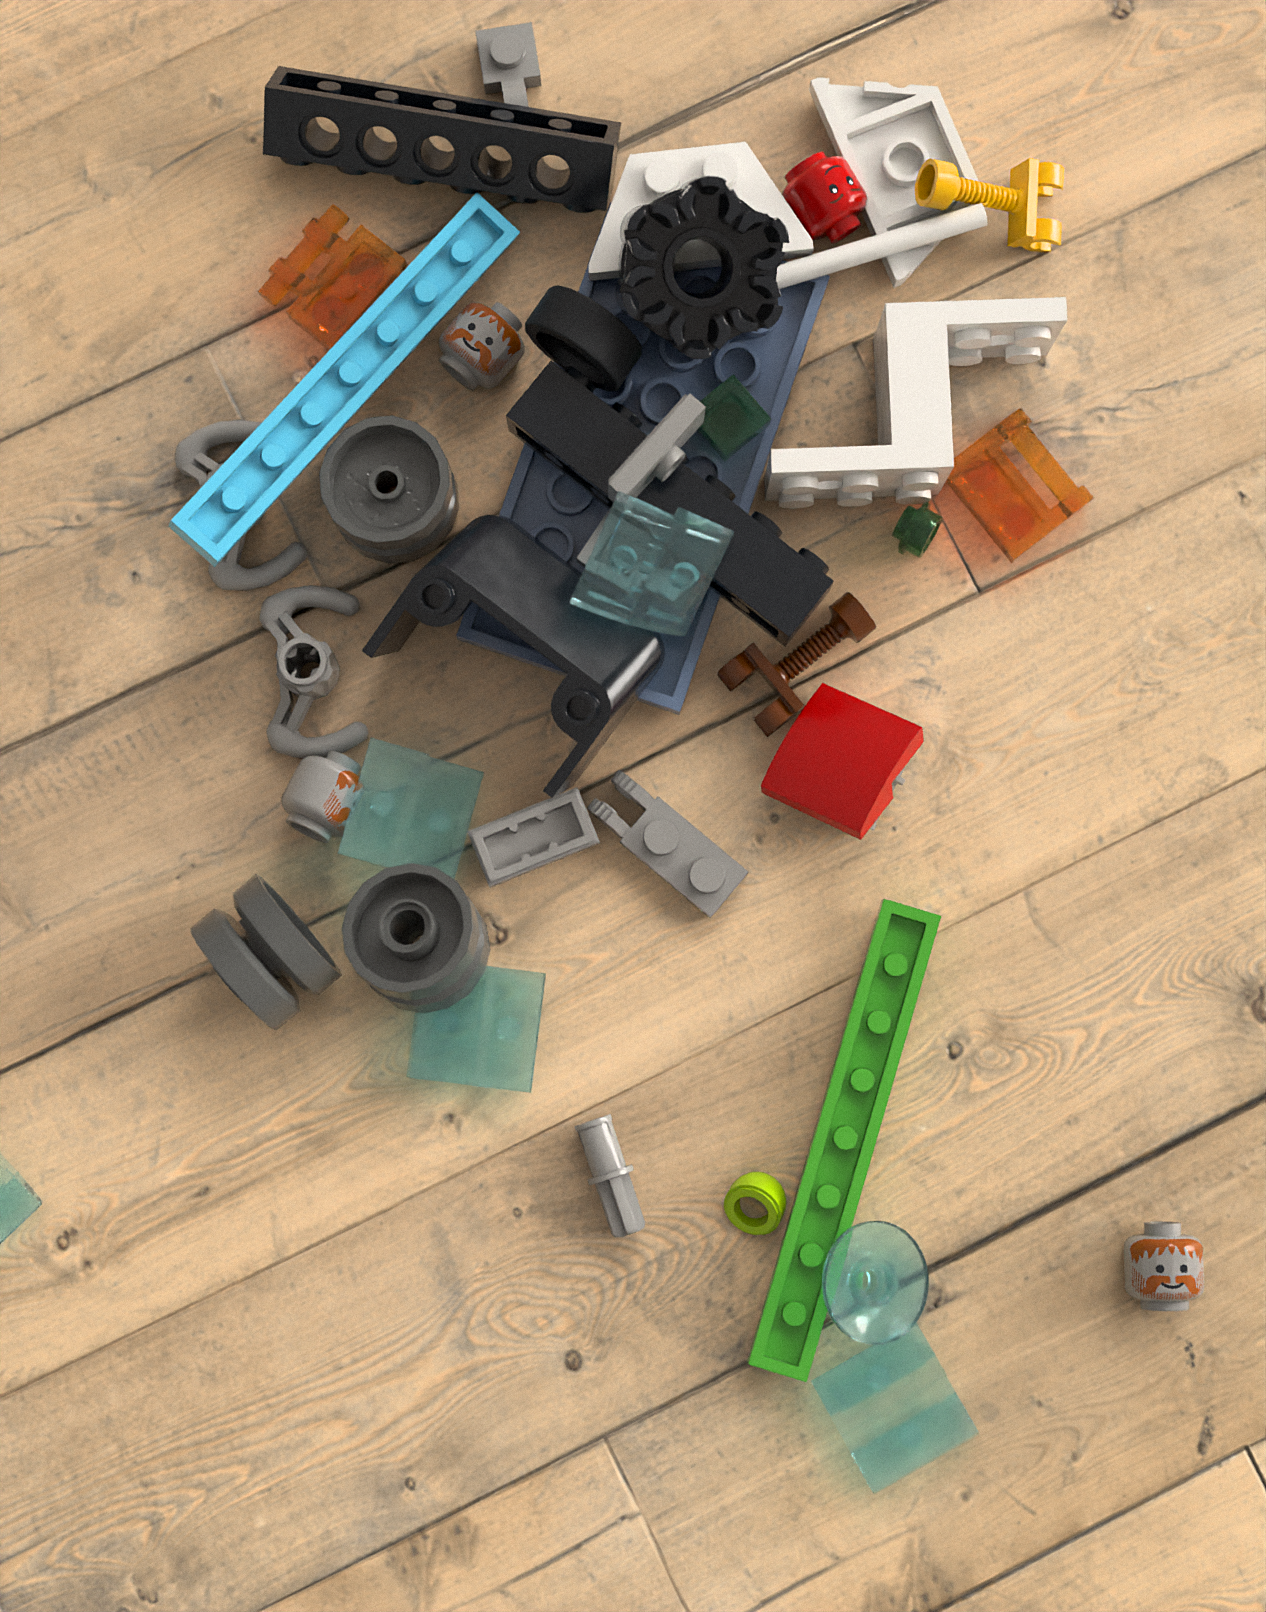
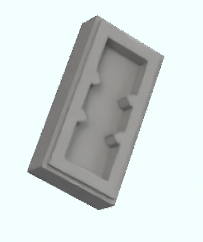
(660, 450)
(533, 837)

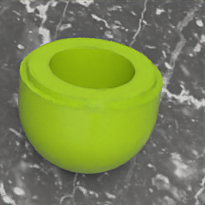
(766, 1190)

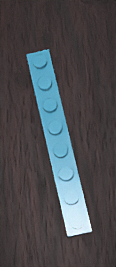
(343, 380)

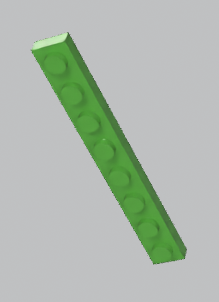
(844, 1136)

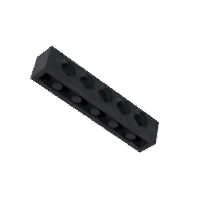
(470, 124)

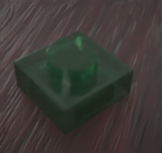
(731, 418)

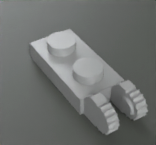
(672, 847)

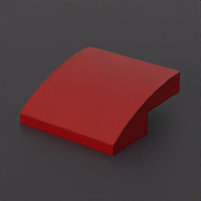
(841, 760)

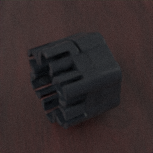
(749, 254)

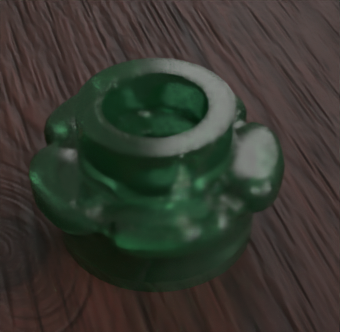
(917, 529)

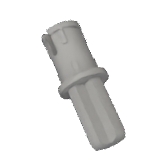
(611, 1176)

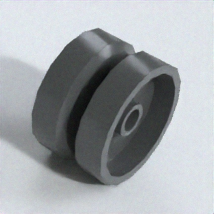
(383, 455)
(396, 910)
(264, 951)

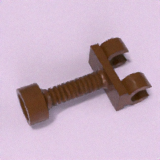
(847, 620)

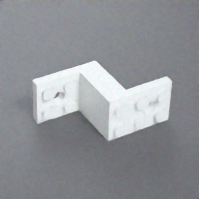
(913, 400)

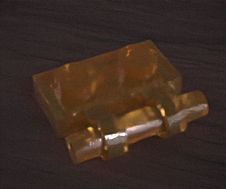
(343, 288)

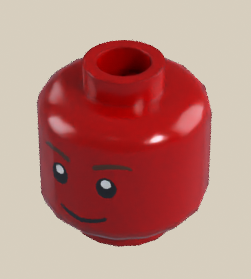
(825, 196)

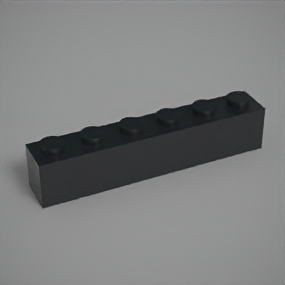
(592, 440)

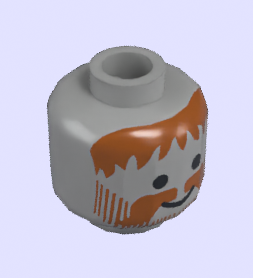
(481, 345)
(321, 795)
(1163, 1267)

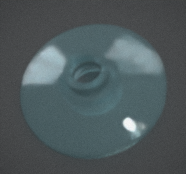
(895, 1285)

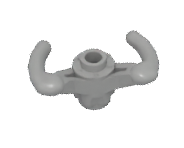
(193, 461)
(291, 657)

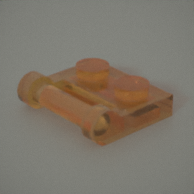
(1003, 497)

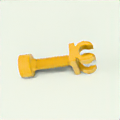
(940, 185)

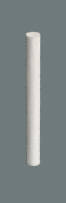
(881, 245)

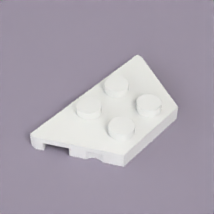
(886, 140)
(660, 172)

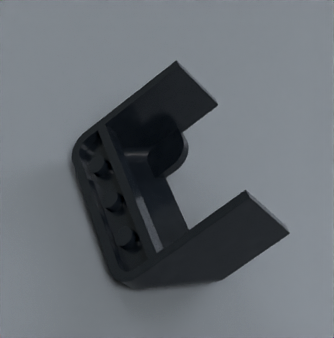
(531, 595)

